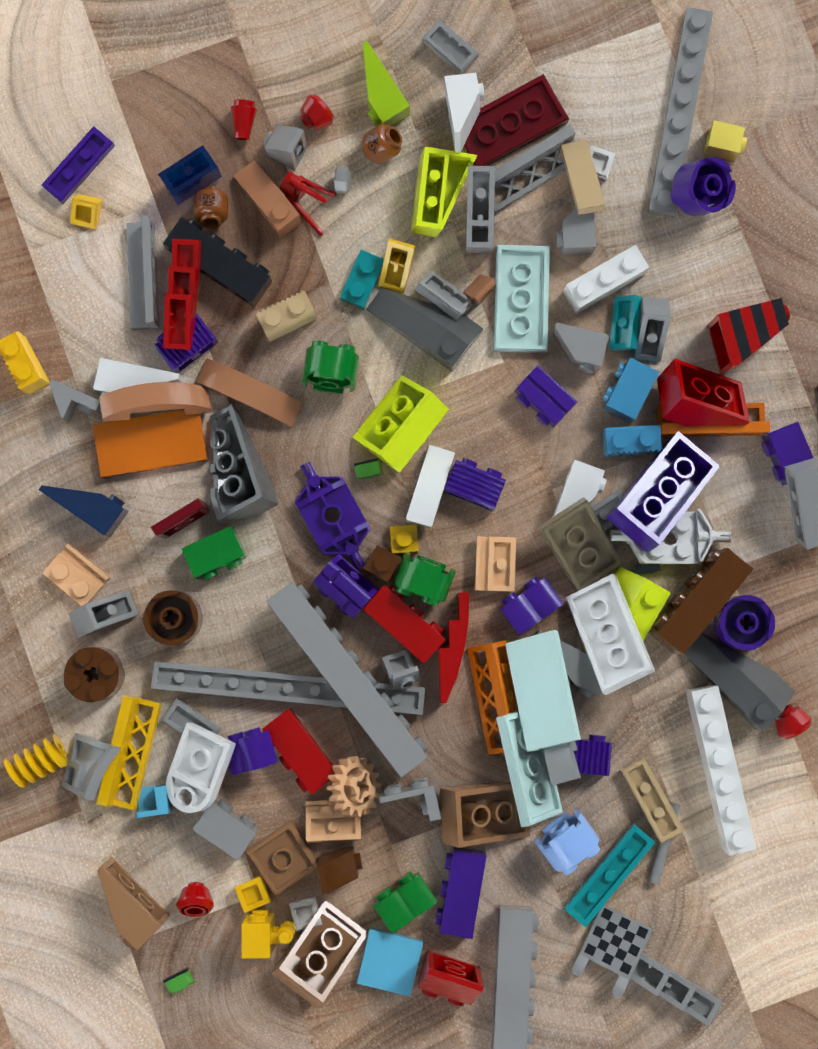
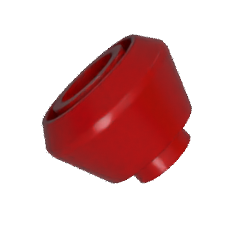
(316, 113)
(792, 722)
(195, 900)

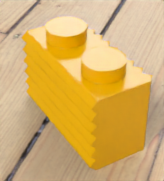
(22, 363)

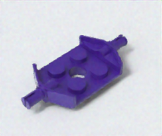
(338, 537)

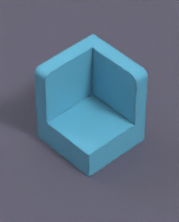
(154, 801)

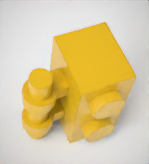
(261, 934)

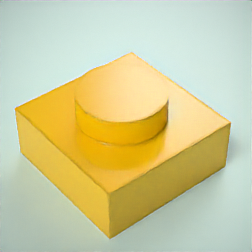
(404, 539)
(252, 894)

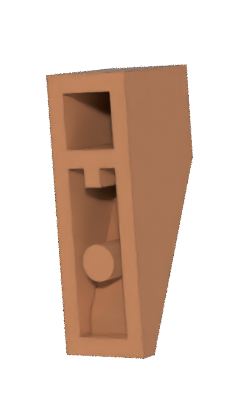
(268, 199)

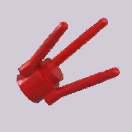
(297, 186)

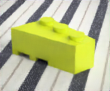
(437, 187)

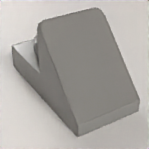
(68, 398)

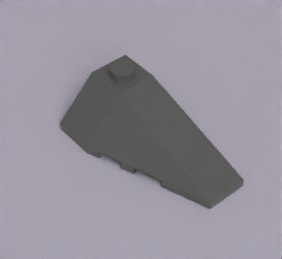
(426, 326)
(239, 477)
(747, 685)

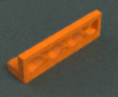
(756, 428)
(502, 693)

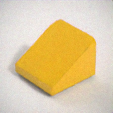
(85, 211)

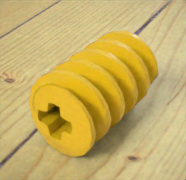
(37, 763)

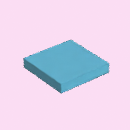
(390, 961)

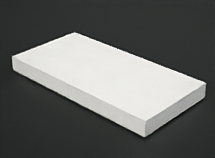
(609, 634)

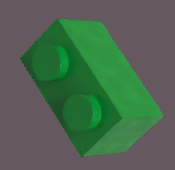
(214, 553)

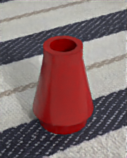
(243, 118)

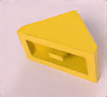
(397, 265)

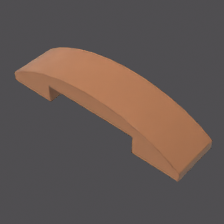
(249, 392)
(154, 397)

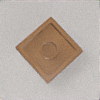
(283, 858)

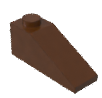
(338, 868)

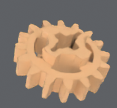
(354, 786)

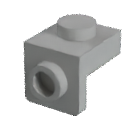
(400, 670)

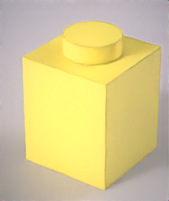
(725, 141)

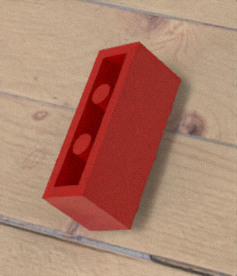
(405, 623)
(300, 751)

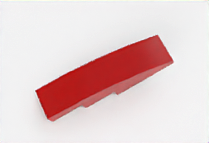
(182, 294)
(451, 657)

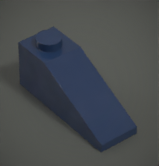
(95, 509)

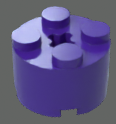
(703, 186)
(751, 609)

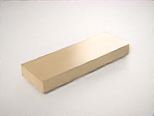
(582, 177)
(652, 800)

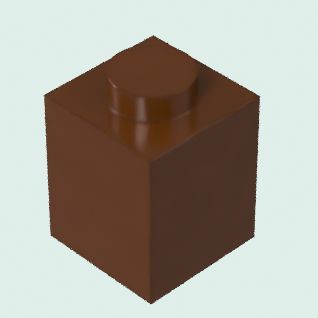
(382, 563)

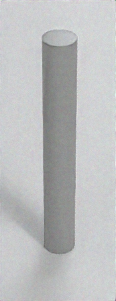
(661, 854)

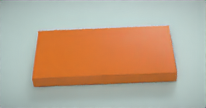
(149, 443)

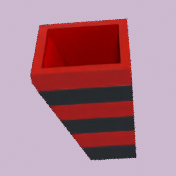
(744, 330)

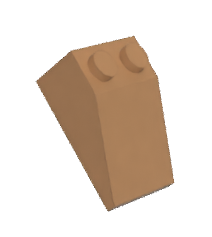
(479, 814)
(131, 906)
(320, 954)

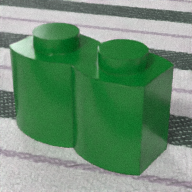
(405, 901)

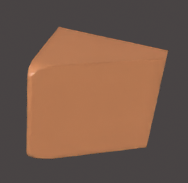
(480, 289)

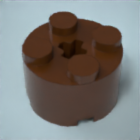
(159, 609)
(79, 680)

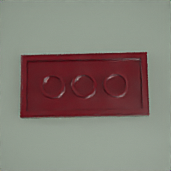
(515, 121)

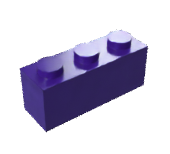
(461, 892)

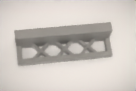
(528, 159)
(142, 274)

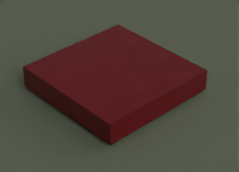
(180, 519)

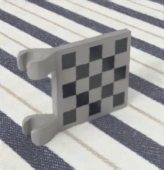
(614, 944)

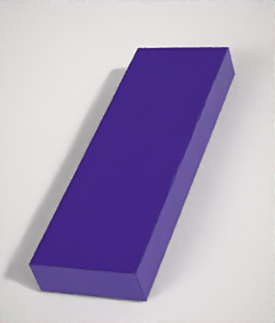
(78, 165)

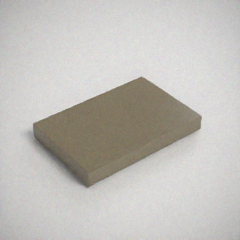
(580, 544)

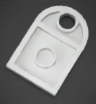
(198, 767)

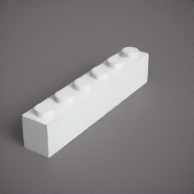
(720, 769)

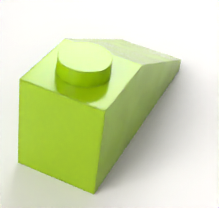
(384, 97)

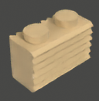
(286, 316)

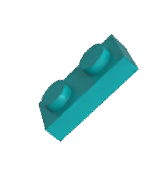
(362, 279)
(625, 323)

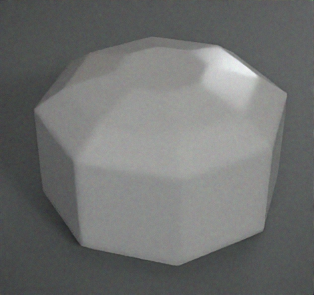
(342, 180)

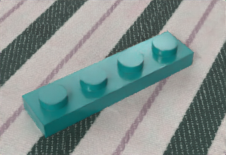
(609, 875)

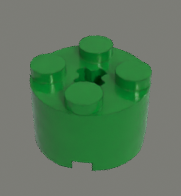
(330, 367)
(424, 578)

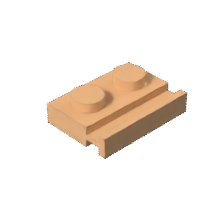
(495, 564)
(76, 575)
(329, 825)

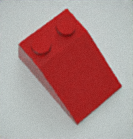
(700, 397)
(450, 978)

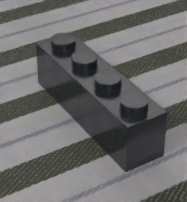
(223, 265)

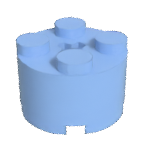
(568, 842)

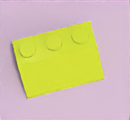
(401, 423)
(643, 598)

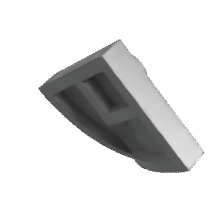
(87, 765)

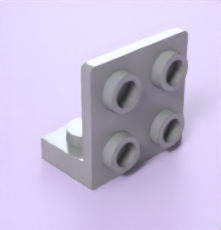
(418, 786)

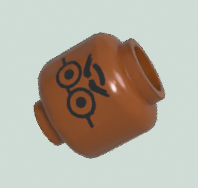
(381, 143)
(210, 207)

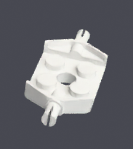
(692, 543)

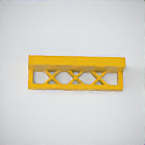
(123, 738)

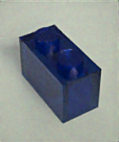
(190, 175)

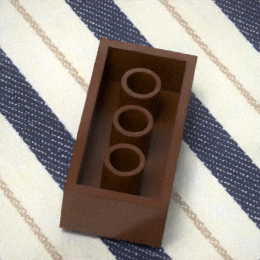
(700, 600)

